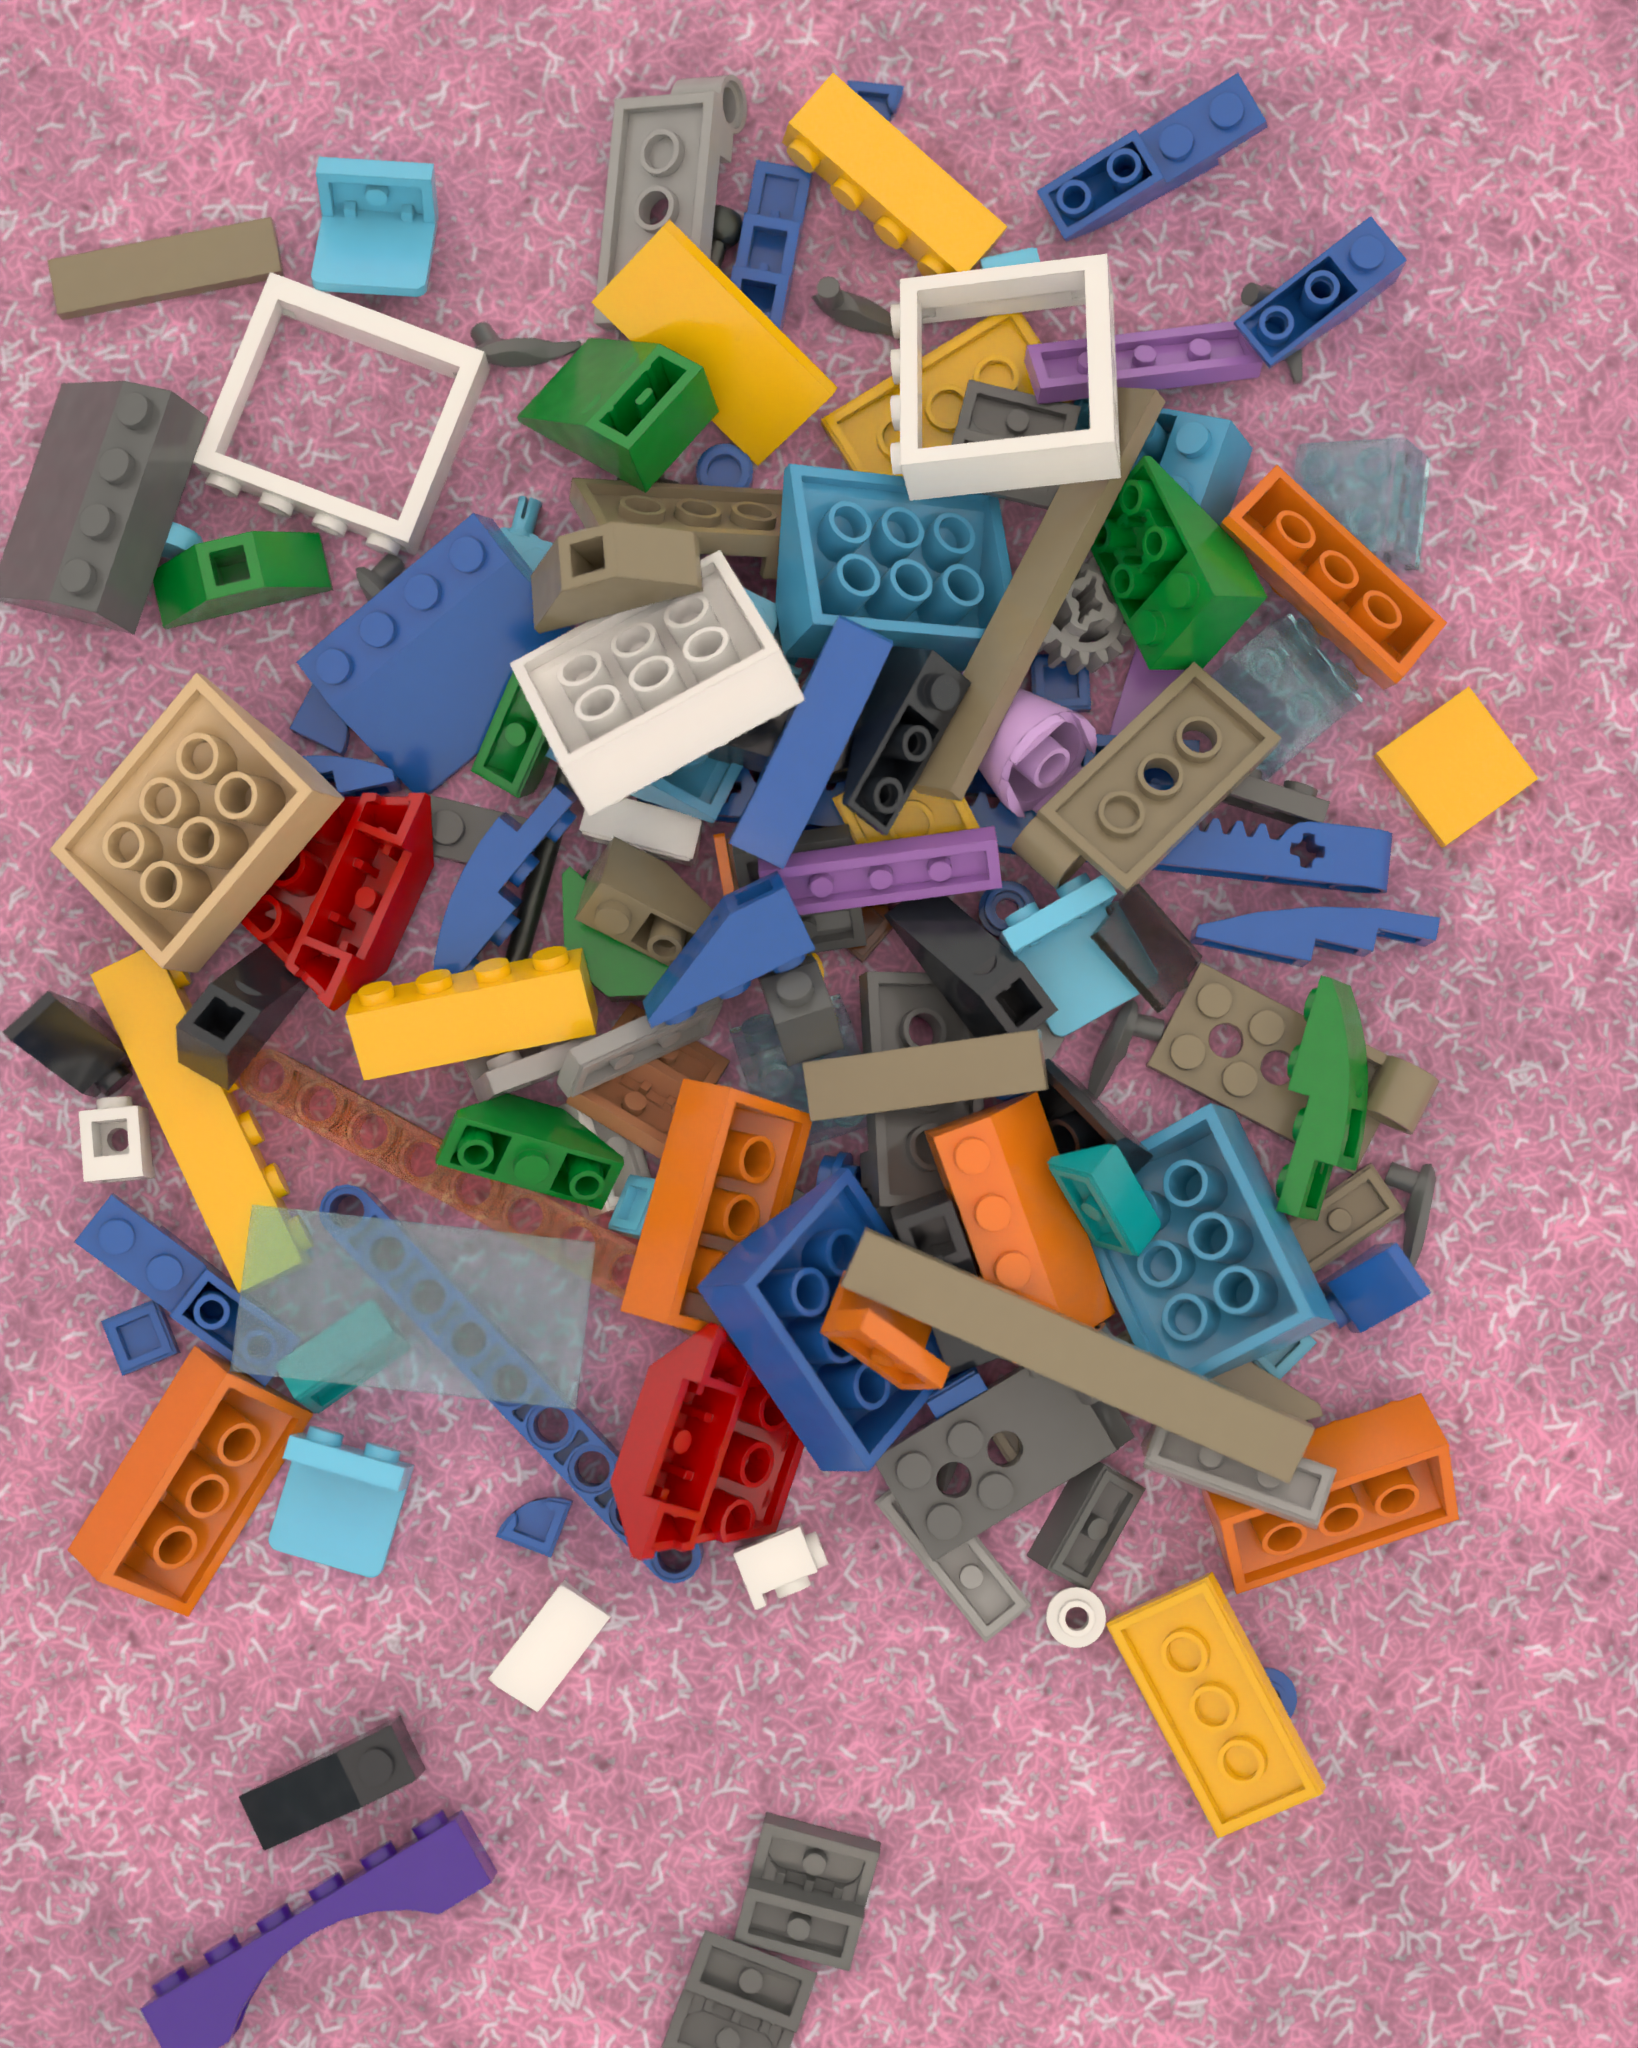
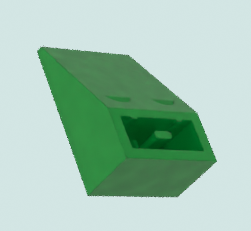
(624, 407)
(1173, 571)

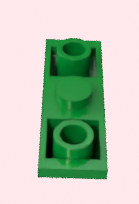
(240, 575)
(613, 967)
(531, 1149)

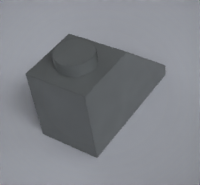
(801, 1012)

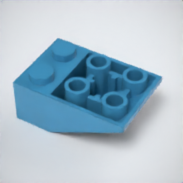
(1198, 452)

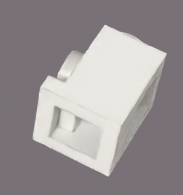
(99, 1157)
(779, 1563)

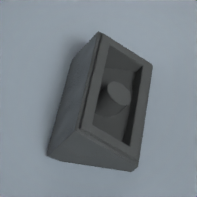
(1085, 1524)

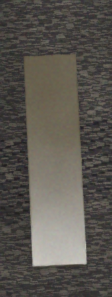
(165, 268)
(925, 1075)

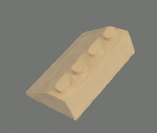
(195, 826)

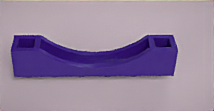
(421, 1876)

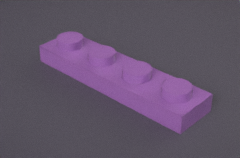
(1146, 361)
(891, 870)

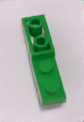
(1334, 1074)

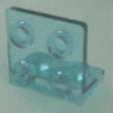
(1373, 491)

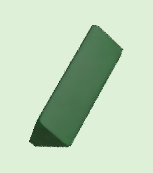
(513, 745)

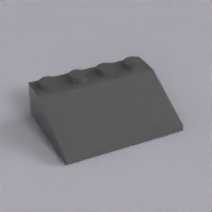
(100, 502)

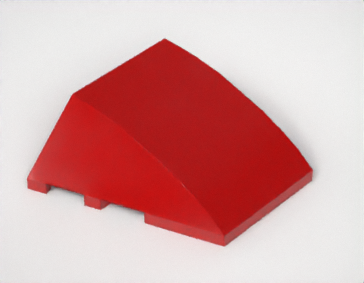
(349, 894)
(703, 1451)

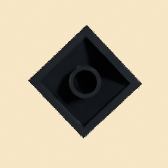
(1082, 1121)

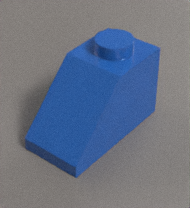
(1373, 1287)

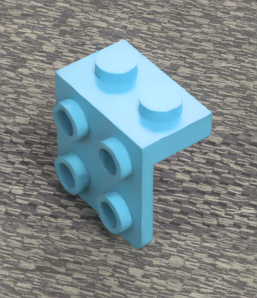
(375, 226)
(1065, 958)
(340, 1502)

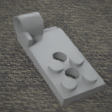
(668, 151)

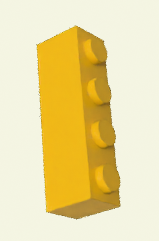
(890, 181)
(472, 1012)

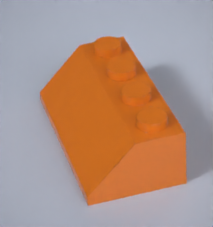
(1332, 579)
(719, 1180)
(1015, 1211)
(188, 1484)
(1386, 1487)

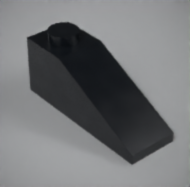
(72, 1044)
(333, 1784)

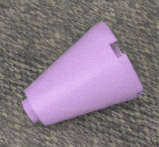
(1035, 752)

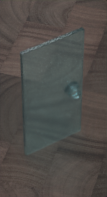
(413, 1307)

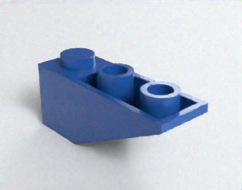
(1323, 293)
(738, 941)

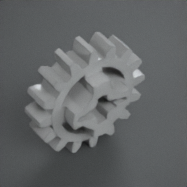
(1085, 616)

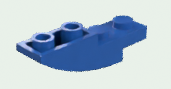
(1153, 162)
(480, 903)
(166, 1272)

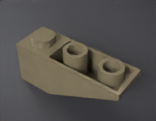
(641, 902)

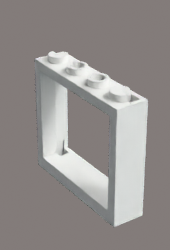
(376, 331)
(1019, 460)

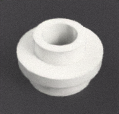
(1062, 1603)

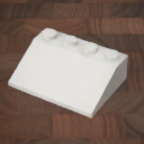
(656, 686)

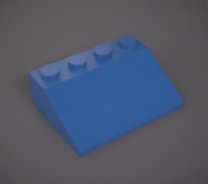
(432, 654)
(773, 1304)

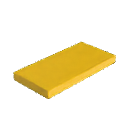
(690, 306)
(984, 353)
(1215, 1705)

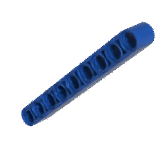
(561, 1454)

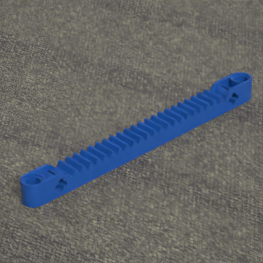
(1345, 855)

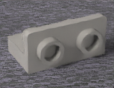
(517, 1069)

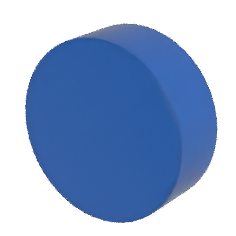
(725, 466)

